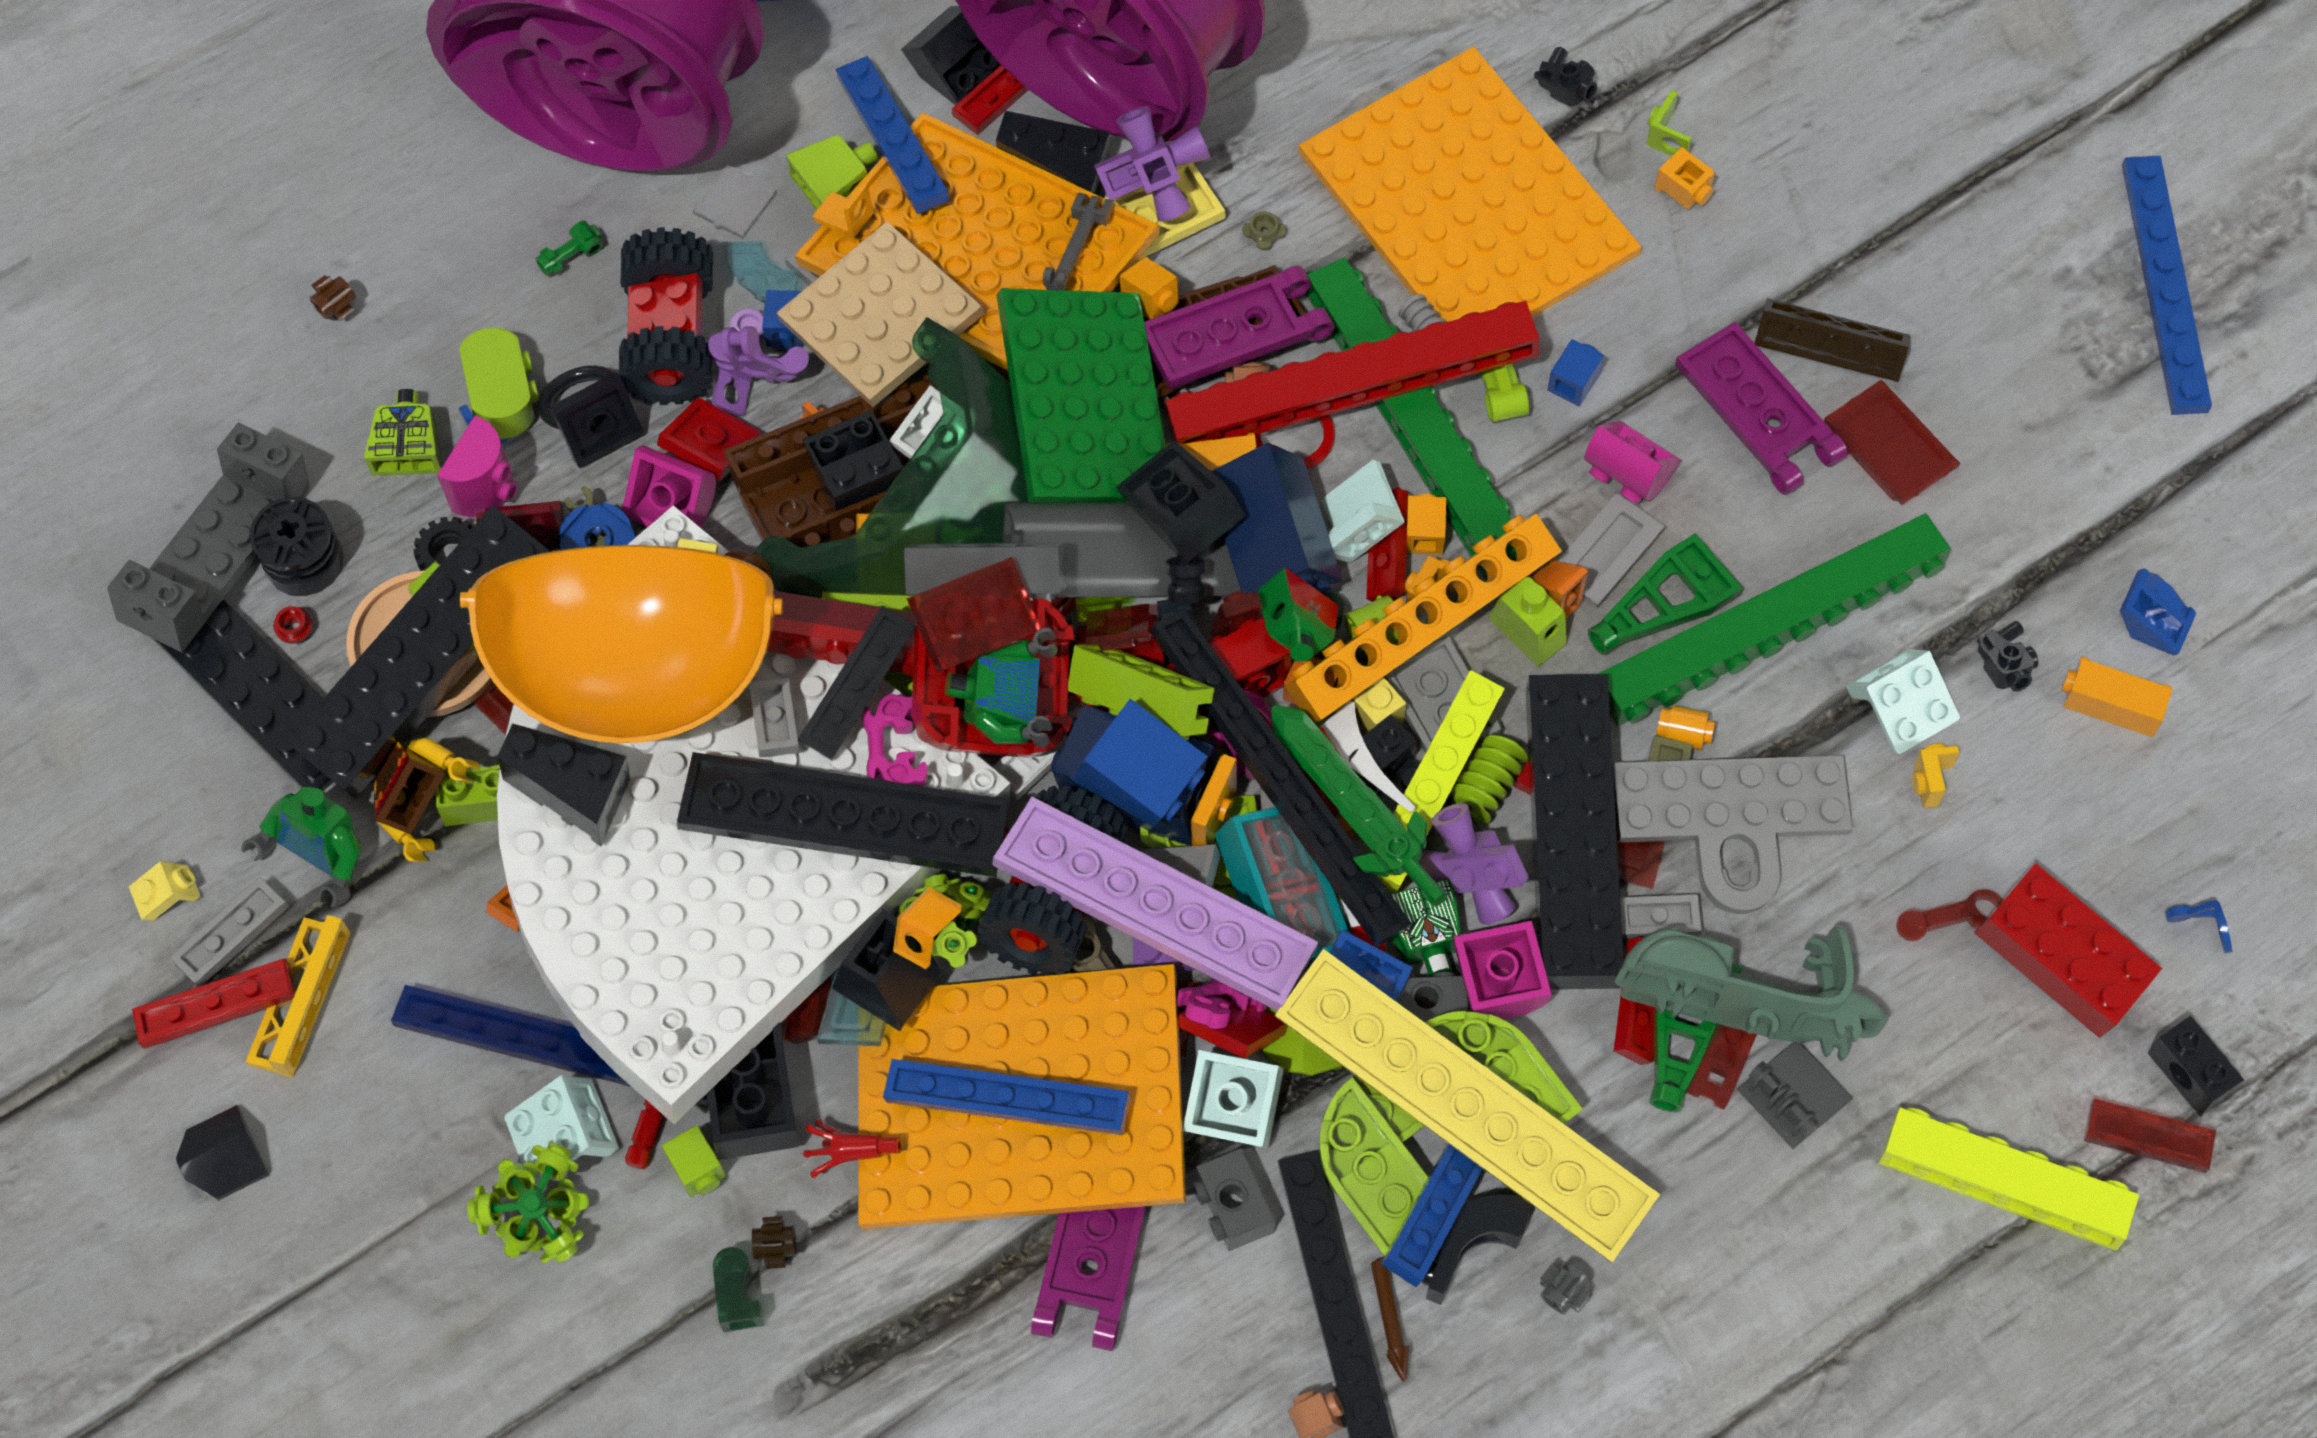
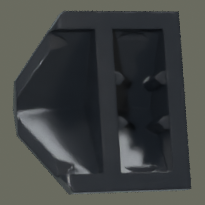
(221, 1155)

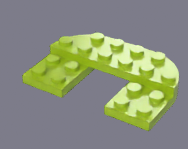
(1366, 1132)

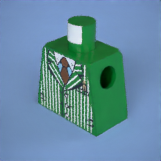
(1431, 929)

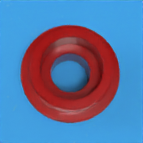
(289, 616)

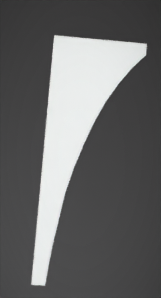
(1346, 737)

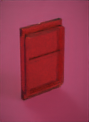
(1891, 443)

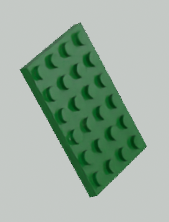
(1079, 391)

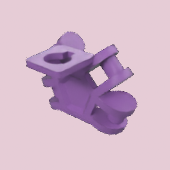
(748, 365)

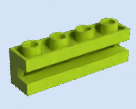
(1116, 676)
(467, 802)

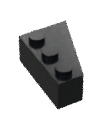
(1056, 147)
(566, 776)

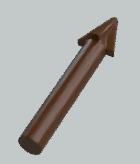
(1397, 1350)

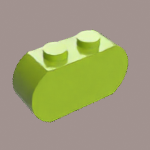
(498, 380)

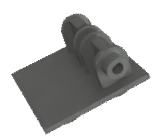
(1794, 1094)

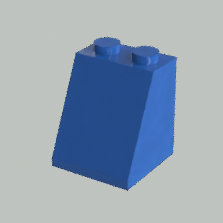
(1141, 765)

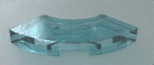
(755, 271)

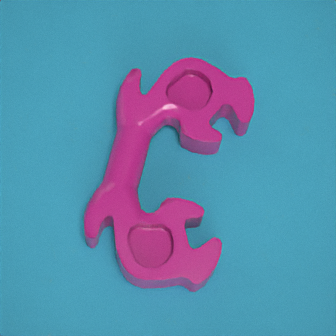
(892, 712)
(1210, 1010)

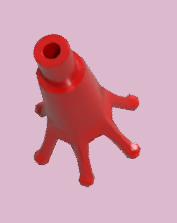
(849, 1146)

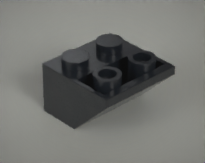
(950, 55)
(852, 460)
(883, 979)

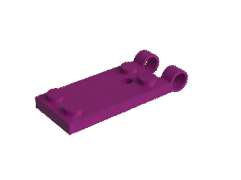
(1218, 329)
(1748, 393)
(1111, 1242)

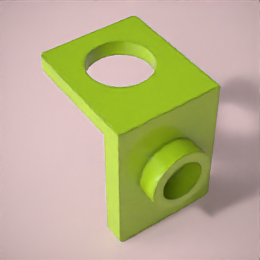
(1658, 131)

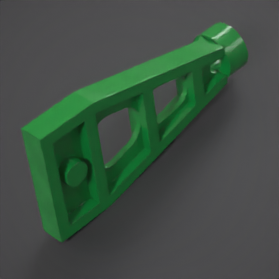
(1699, 572)
(1669, 1070)

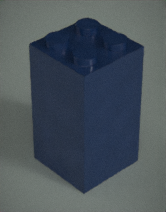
(1280, 521)
(1081, 738)

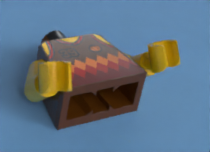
(407, 787)

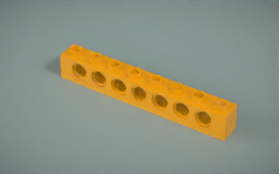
(1533, 549)

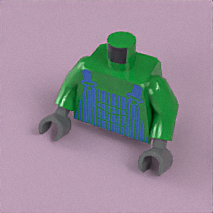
(1004, 690)
(315, 832)

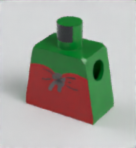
(1297, 615)

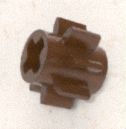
(332, 297)

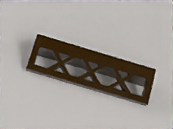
(1832, 339)

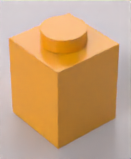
(1155, 286)
(1426, 524)

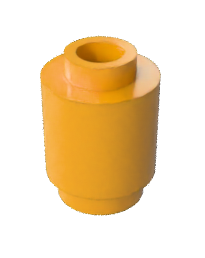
(1686, 726)

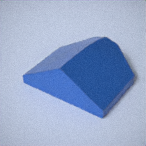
(2156, 613)
(1372, 964)

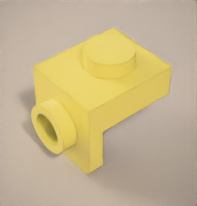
(162, 888)

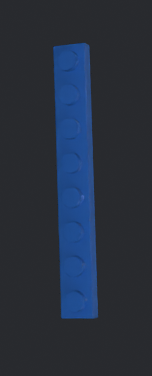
(2166, 286)

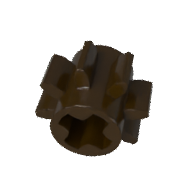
(774, 1242)

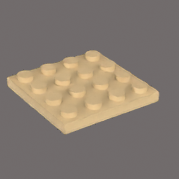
(869, 308)

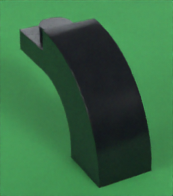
(1479, 1222)

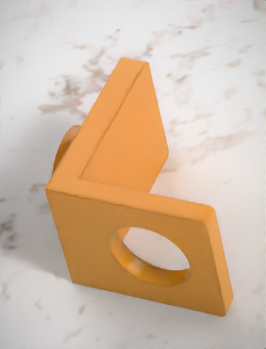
(844, 213)
(923, 921)

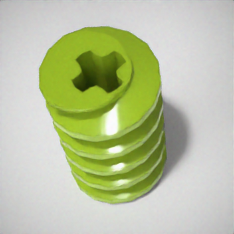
(1486, 774)

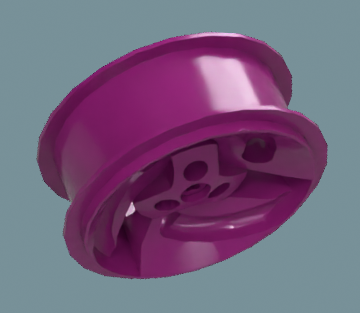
(1119, 53)
(602, 77)

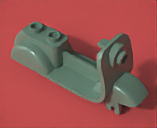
(1696, 980)

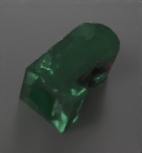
(731, 1280)

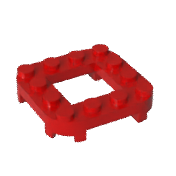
(944, 725)

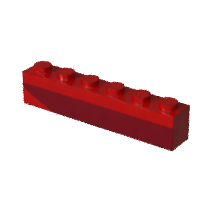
(832, 630)

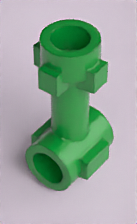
(584, 238)

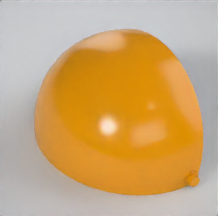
(622, 637)

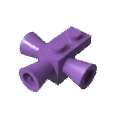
(1151, 163)
(1475, 863)

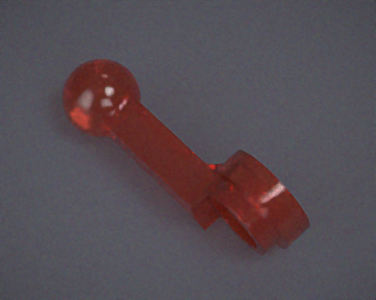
(1914, 925)

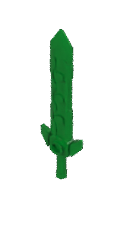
(1361, 808)

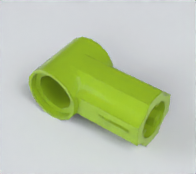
(1503, 394)

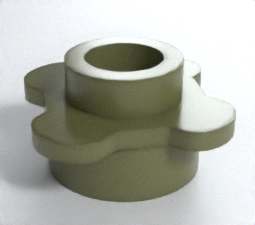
(1261, 221)

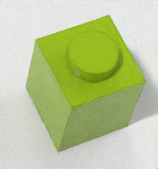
(694, 1162)

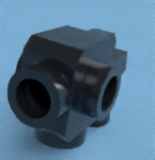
(1569, 81)
(2005, 662)

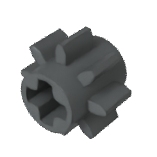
(1565, 1288)

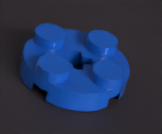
(595, 520)

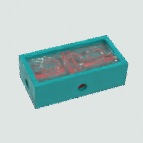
(1279, 876)

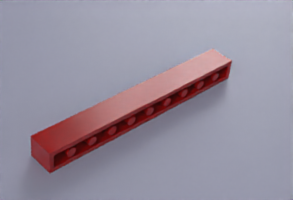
(1356, 375)

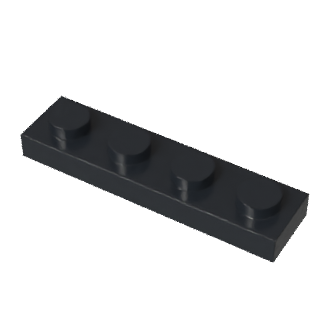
(856, 683)

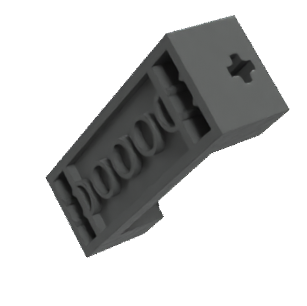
(213, 544)

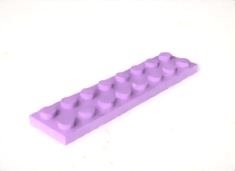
(1155, 904)

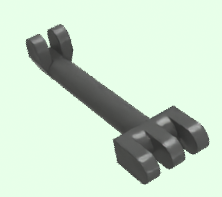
(1087, 217)

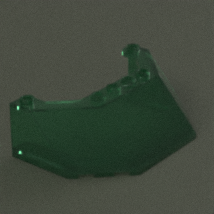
(944, 493)

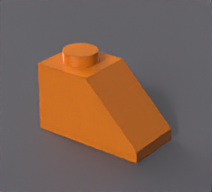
(1562, 583)

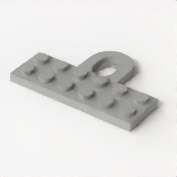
(1732, 801)

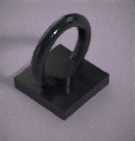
(592, 418)

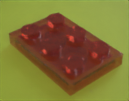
(974, 614)

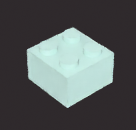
(1233, 1098)

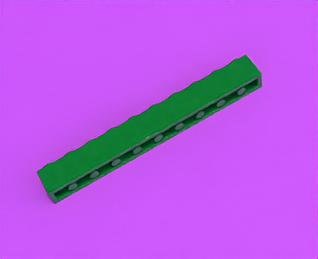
(1415, 417)
(1774, 618)

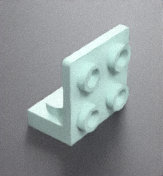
(1361, 512)
(1907, 698)
(562, 1114)

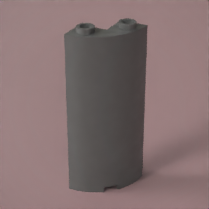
(1110, 549)

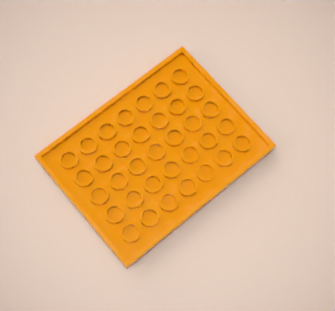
(1468, 194)
(994, 232)
(1067, 1028)

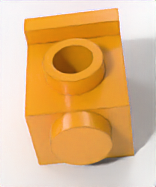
(1685, 179)

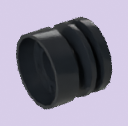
(296, 546)

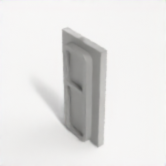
(1611, 546)

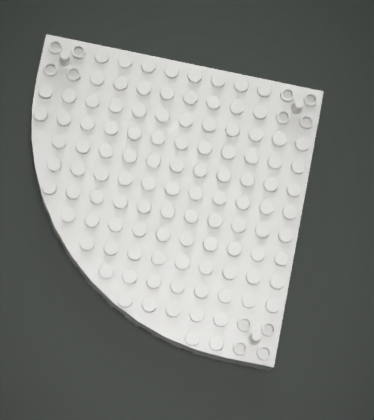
(693, 942)

